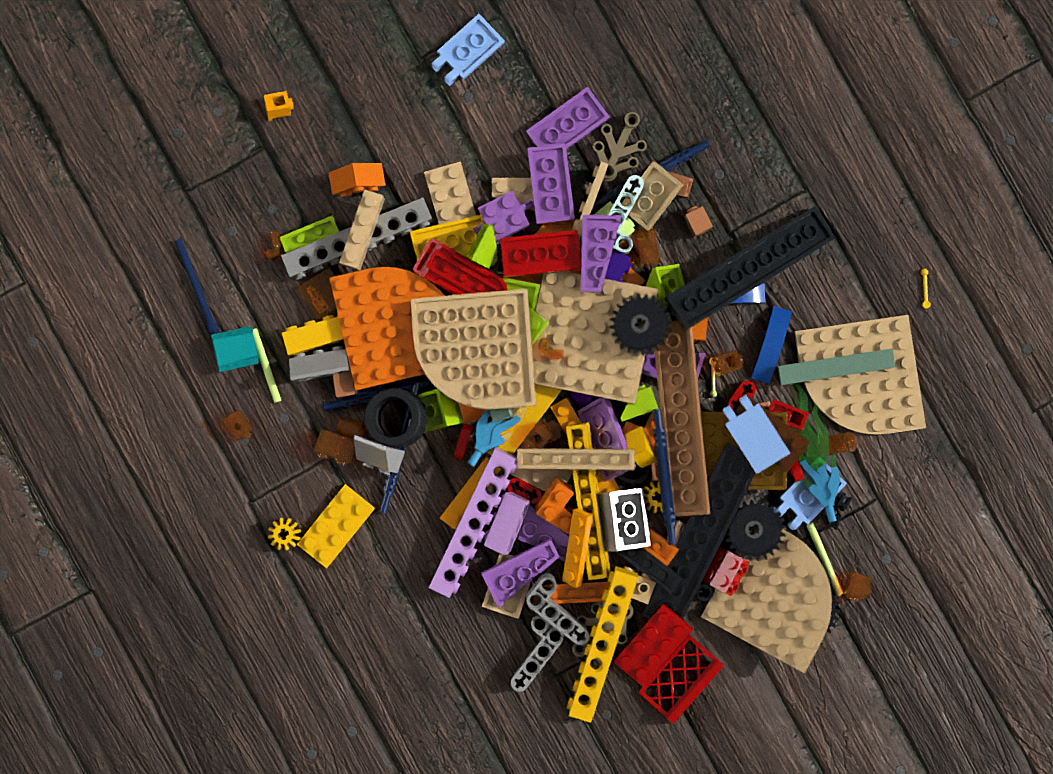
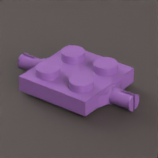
(504, 215)

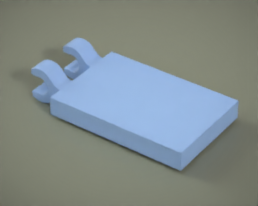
(468, 49)
(755, 435)
(802, 502)

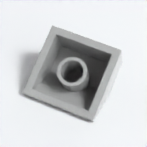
(375, 454)

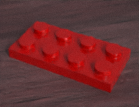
(541, 253)
(653, 645)

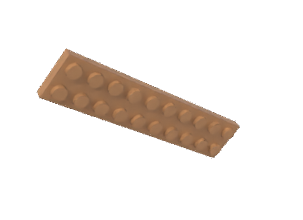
(682, 421)

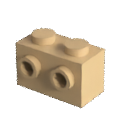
(643, 588)

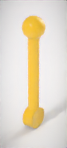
(926, 304)

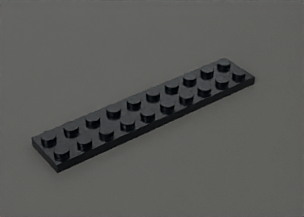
(749, 268)
(705, 532)

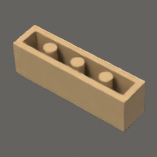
(362, 230)

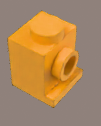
(278, 105)

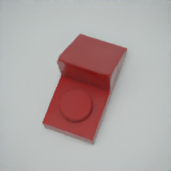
(795, 417)

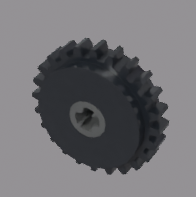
(628, 318)
(760, 543)

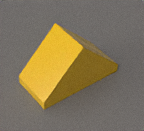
(643, 450)

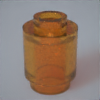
(349, 427)

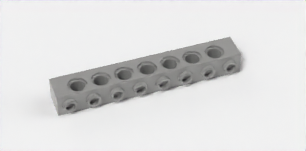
(329, 243)

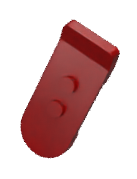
(455, 272)

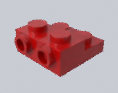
(726, 571)

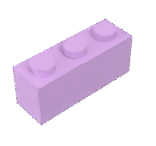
(506, 523)

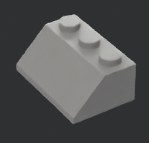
(319, 364)
(624, 519)

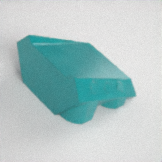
(235, 349)

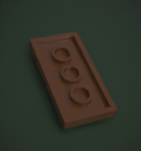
(792, 439)

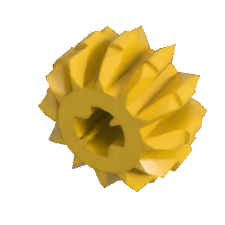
(649, 497)
(289, 538)

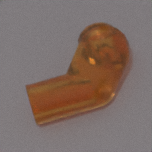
(275, 244)

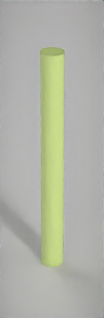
(266, 367)
(824, 558)

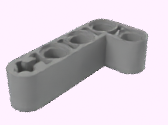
(559, 614)
(534, 656)

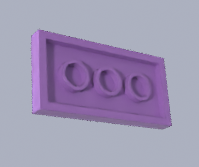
(569, 121)
(551, 184)
(604, 430)

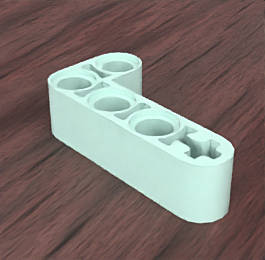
(624, 211)

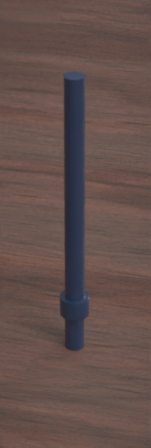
(212, 326)

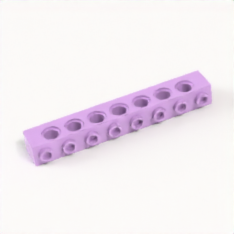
(440, 582)

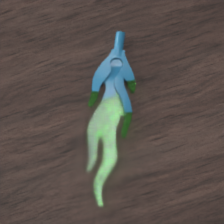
(815, 462)

